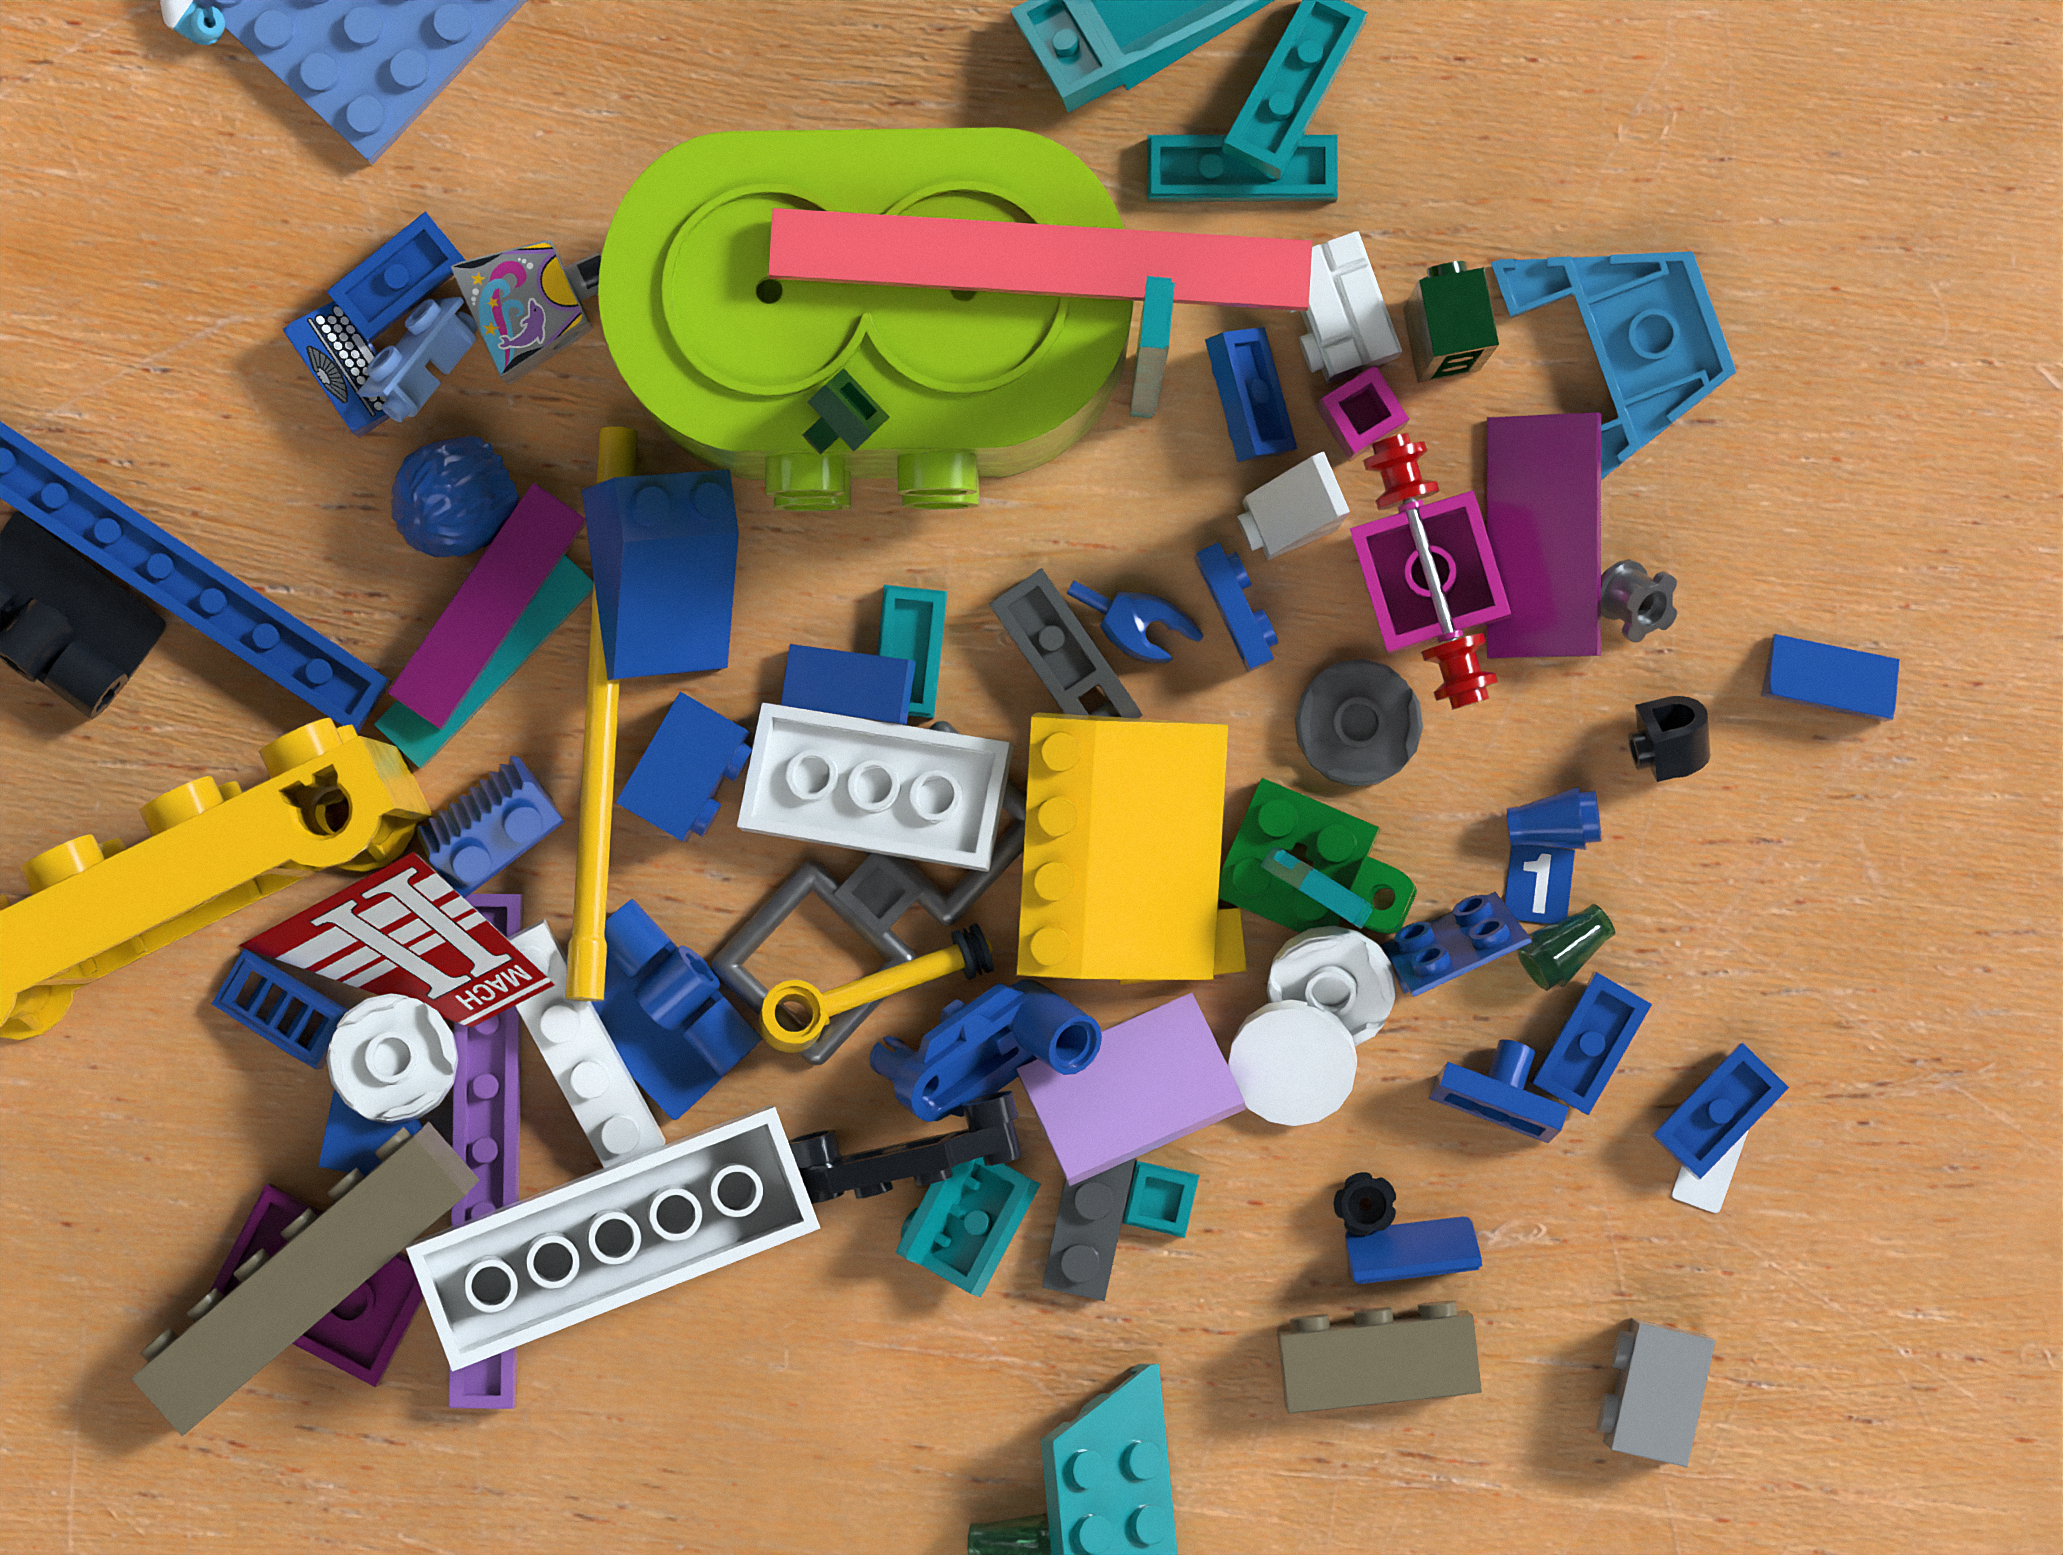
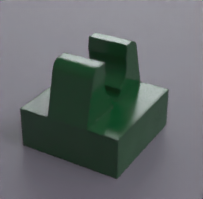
(844, 412)

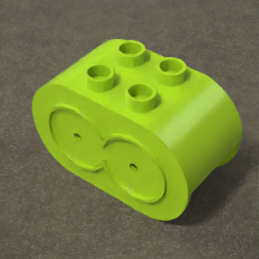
(963, 374)

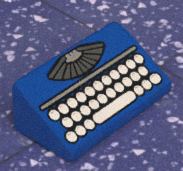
(339, 361)

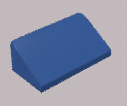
(1831, 678)
(1413, 1250)

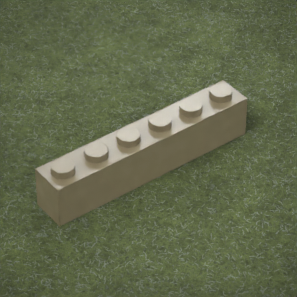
(305, 1278)

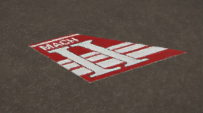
(408, 938)

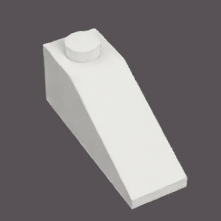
(1293, 508)

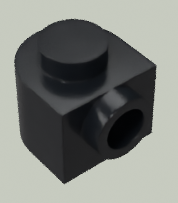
(1671, 737)

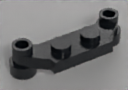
(927, 1160)

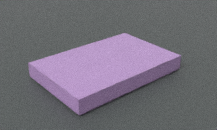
(1143, 1090)

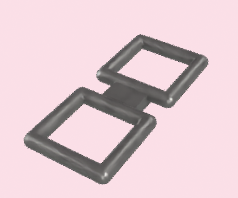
(870, 905)

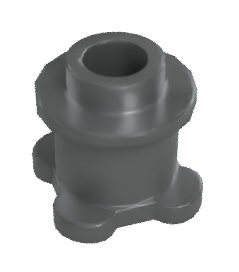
(1637, 599)

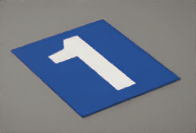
(1539, 883)

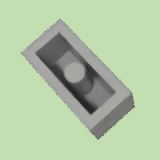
(1656, 1391)

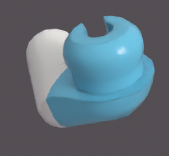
(193, 20)

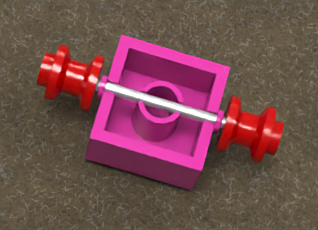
(1430, 571)

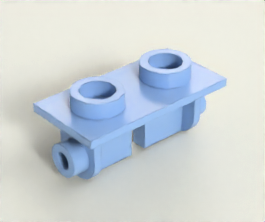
(432, 336)

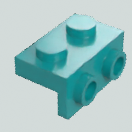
(967, 1223)

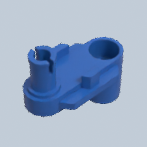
(983, 1046)

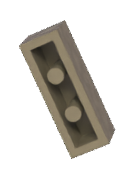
(1378, 1358)

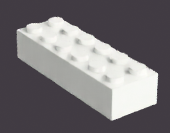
(612, 1237)

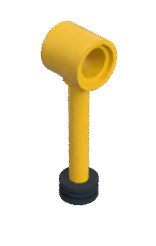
(968, 952)

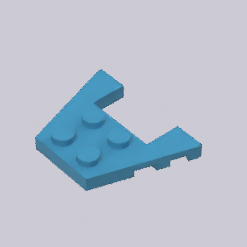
(1646, 327)

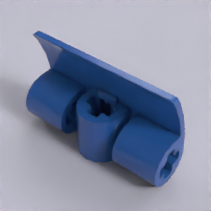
(667, 1013)

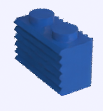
(489, 827)

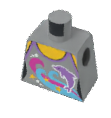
(528, 303)

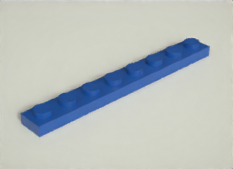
(187, 582)

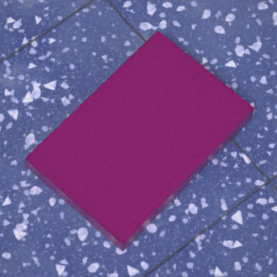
(366, 1325)

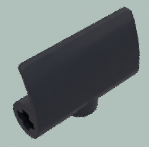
(68, 620)

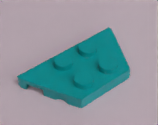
(1112, 1474)

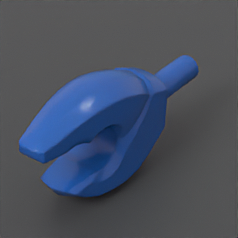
(1129, 616)

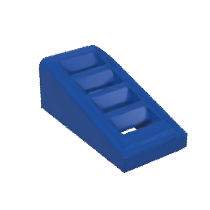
(312, 1054)

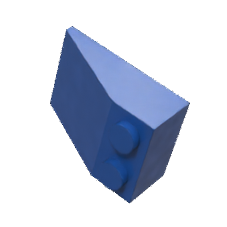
(663, 571)

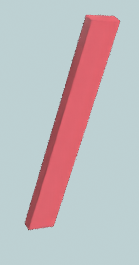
(1038, 259)

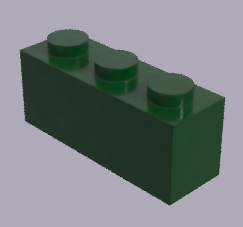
(1450, 322)

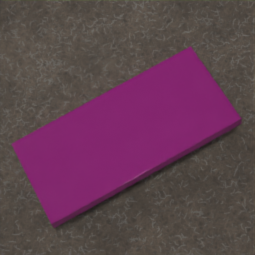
(1546, 533)

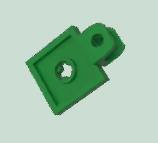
(1335, 844)

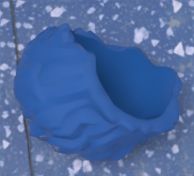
(452, 497)

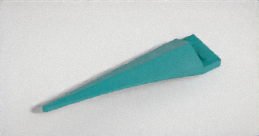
(1114, 43)

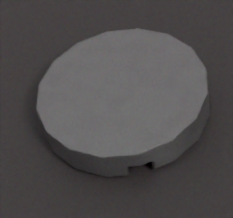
(1358, 723)

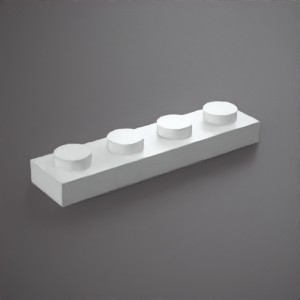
(584, 1057)

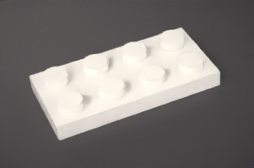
(875, 786)

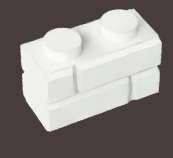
(1345, 312)

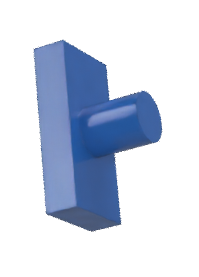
(1501, 1094)

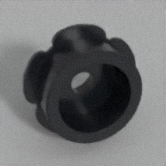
(1362, 1221)

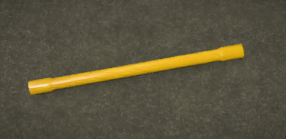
(587, 944)

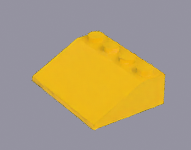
(1122, 848)

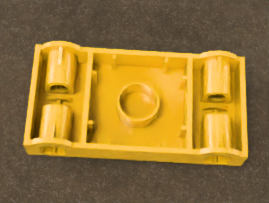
(205, 861)

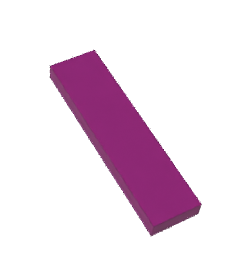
(487, 606)

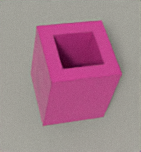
(1362, 413)

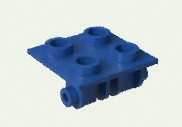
(1454, 944)

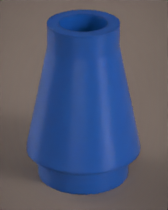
(1557, 821)

